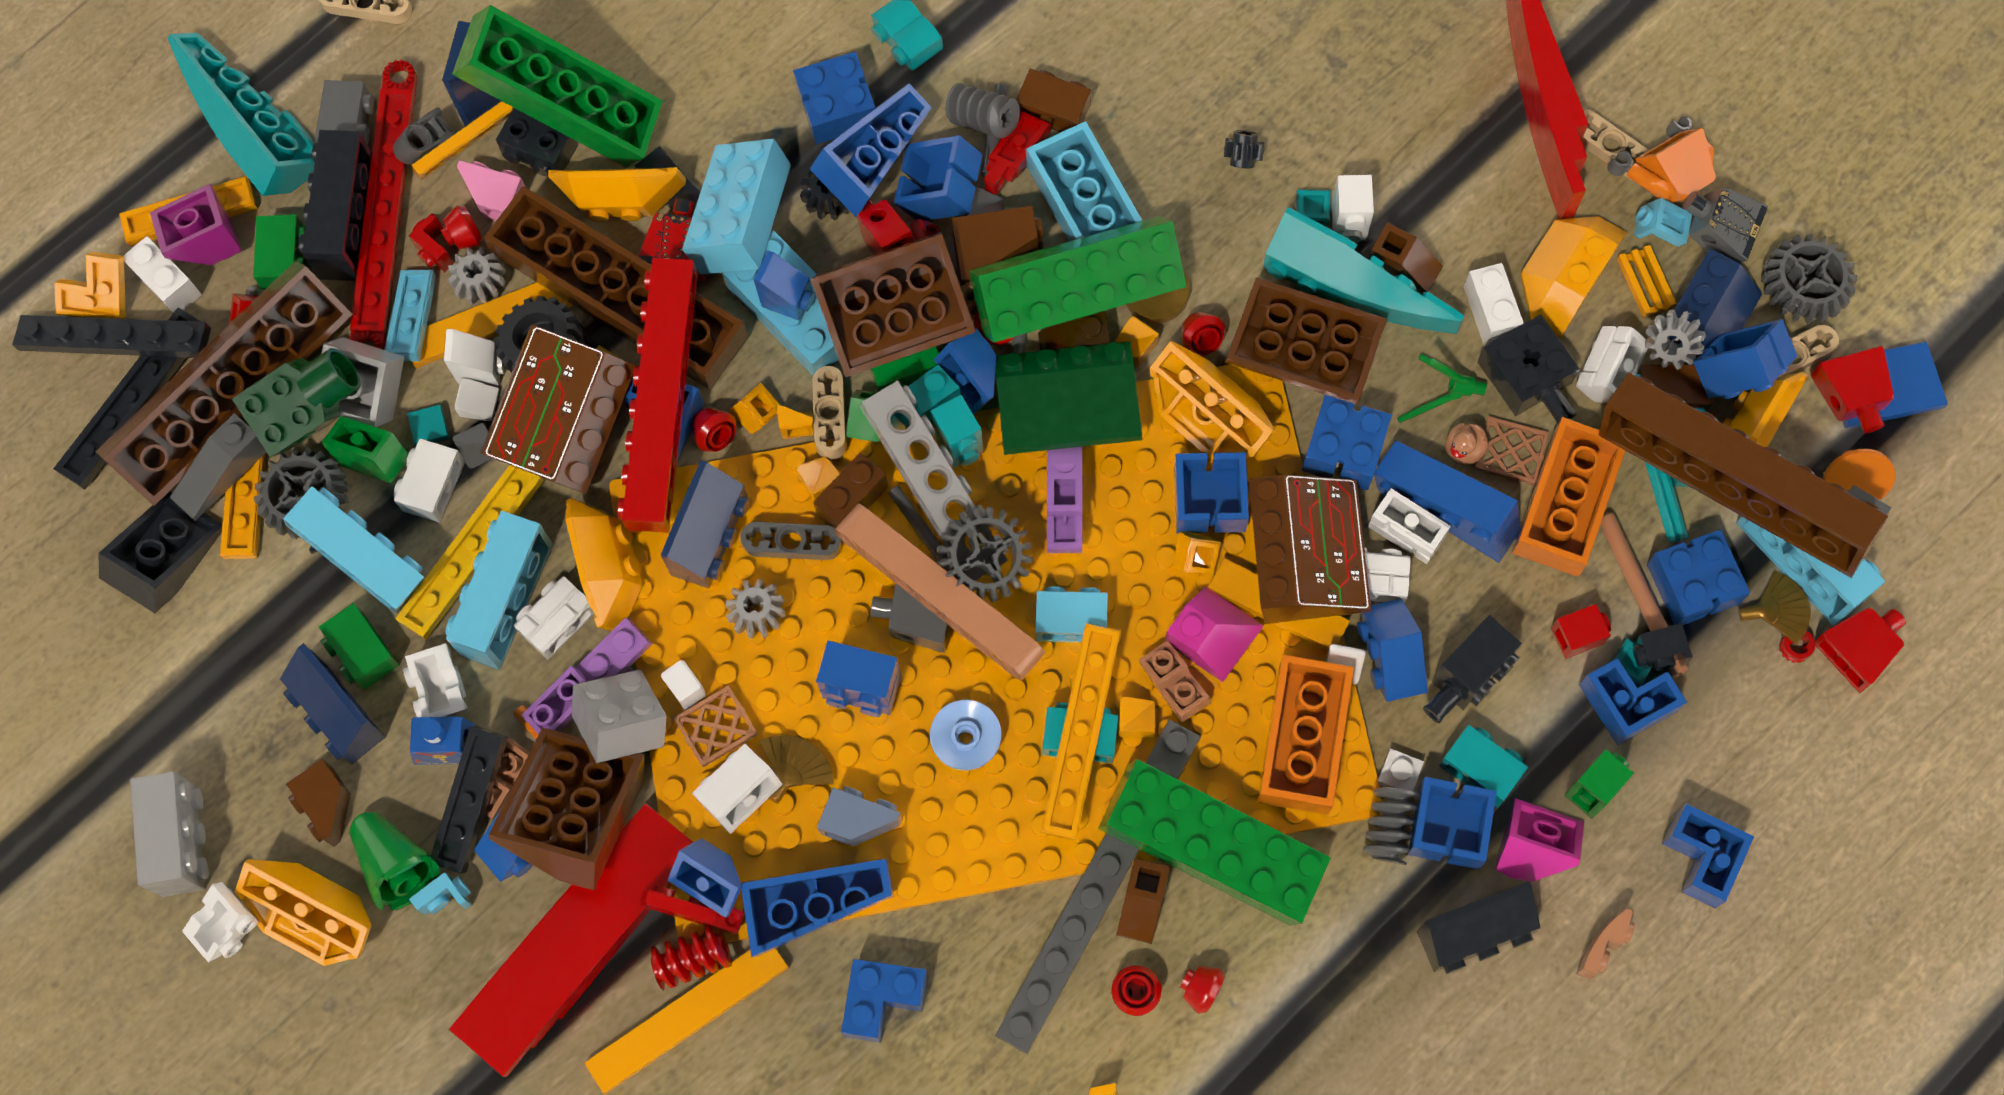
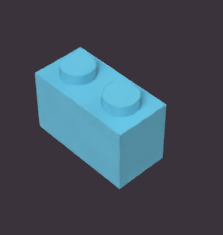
(1063, 614)

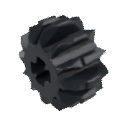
(819, 201)

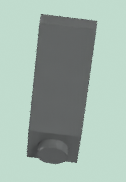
(218, 466)

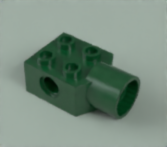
(297, 399)

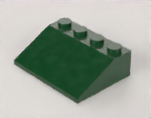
(1068, 398)

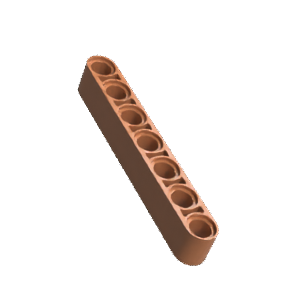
(929, 585)

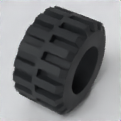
(542, 313)

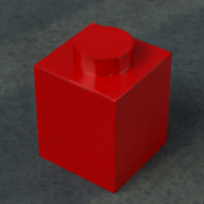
(1581, 631)

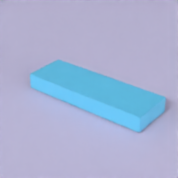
(410, 313)

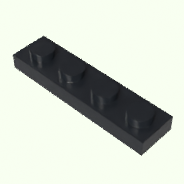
(468, 799)

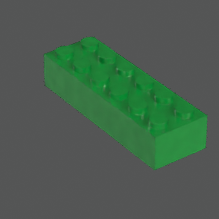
(557, 86)
(1077, 278)
(1214, 843)

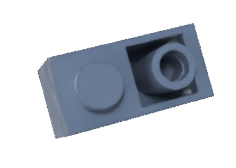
(855, 819)

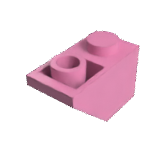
(489, 187)

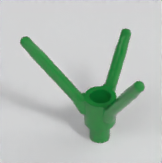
(1457, 386)

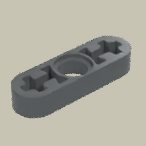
(765, 547)

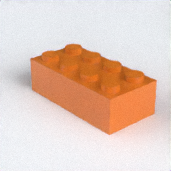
(1569, 498)
(1305, 735)

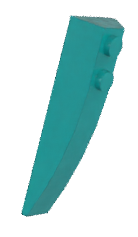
(259, 138)
(1330, 267)

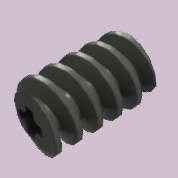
(982, 110)
(1390, 824)

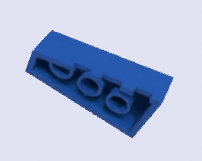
(866, 151)
(1472, 509)
(802, 903)

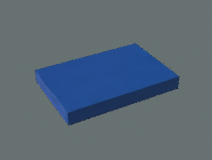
(1913, 383)

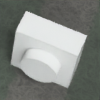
(1400, 771)

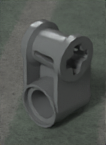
(425, 134)

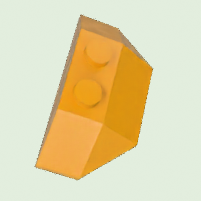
(619, 191)
(1568, 268)
(1207, 404)
(1763, 411)
(604, 562)
(304, 910)

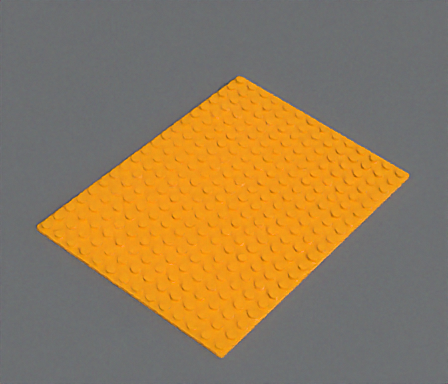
(982, 825)

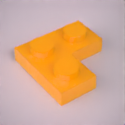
(98, 297)

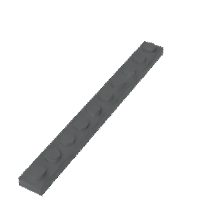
(1085, 910)

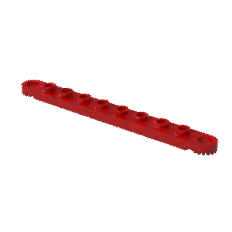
(383, 209)

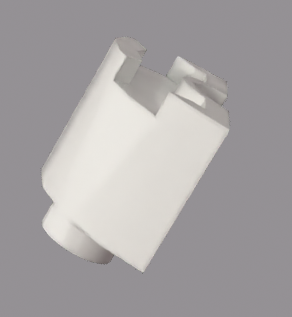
(436, 682)
(219, 924)

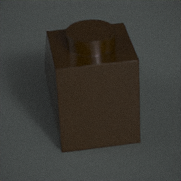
(1078, 332)

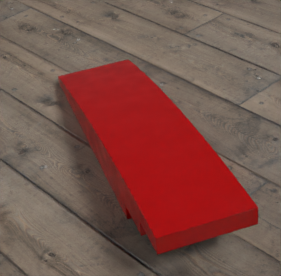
(1549, 103)
(569, 946)

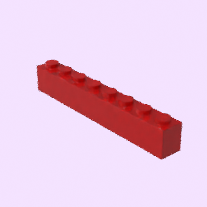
(659, 395)

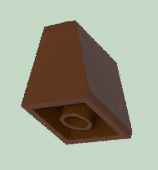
(994, 238)

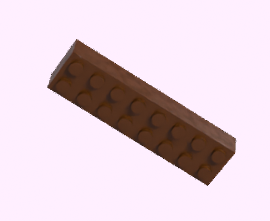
(603, 279)
(173, 426)
(1741, 474)

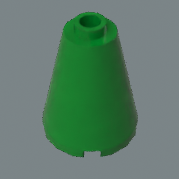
(390, 861)

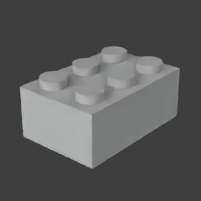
(168, 834)

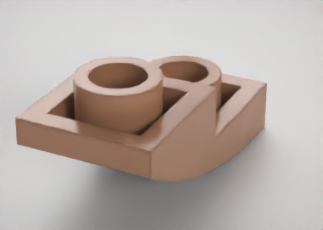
(1174, 681)
(509, 769)
(1611, 937)

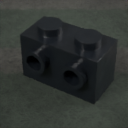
(534, 144)

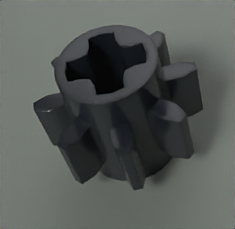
(1244, 149)

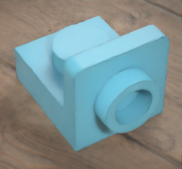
(1663, 221)
(436, 894)

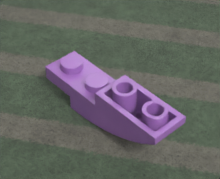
(1064, 500)
(608, 658)

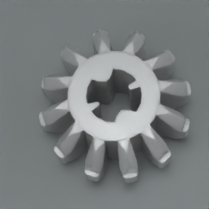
(476, 275)
(1683, 330)
(753, 620)

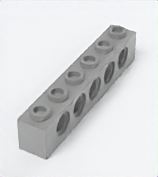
(900, 399)

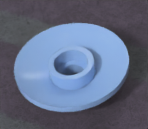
(960, 718)

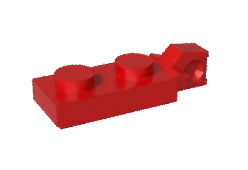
(1009, 155)
(693, 910)

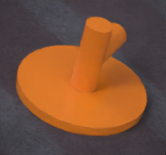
(1863, 468)

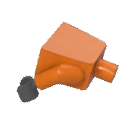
(1673, 167)

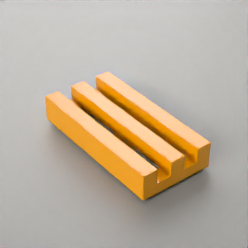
(1657, 275)

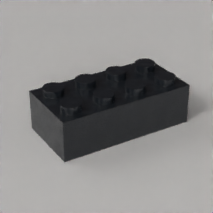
(336, 204)

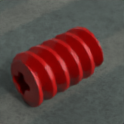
(690, 958)

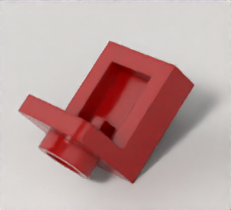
(429, 250)

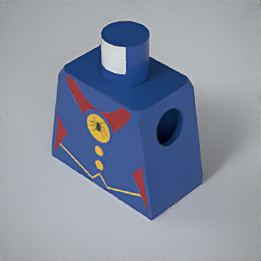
(438, 739)

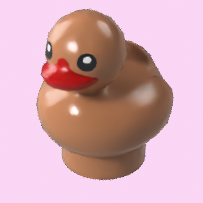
(1466, 443)

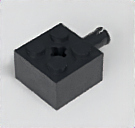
(1541, 379)
(1471, 668)

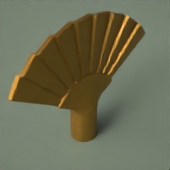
(1783, 607)
(795, 763)

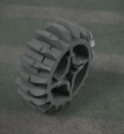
(1828, 296)
(282, 473)
(976, 539)

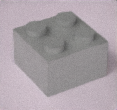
(380, 381)
(618, 716)

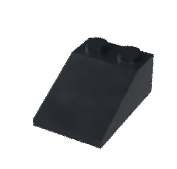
(157, 553)

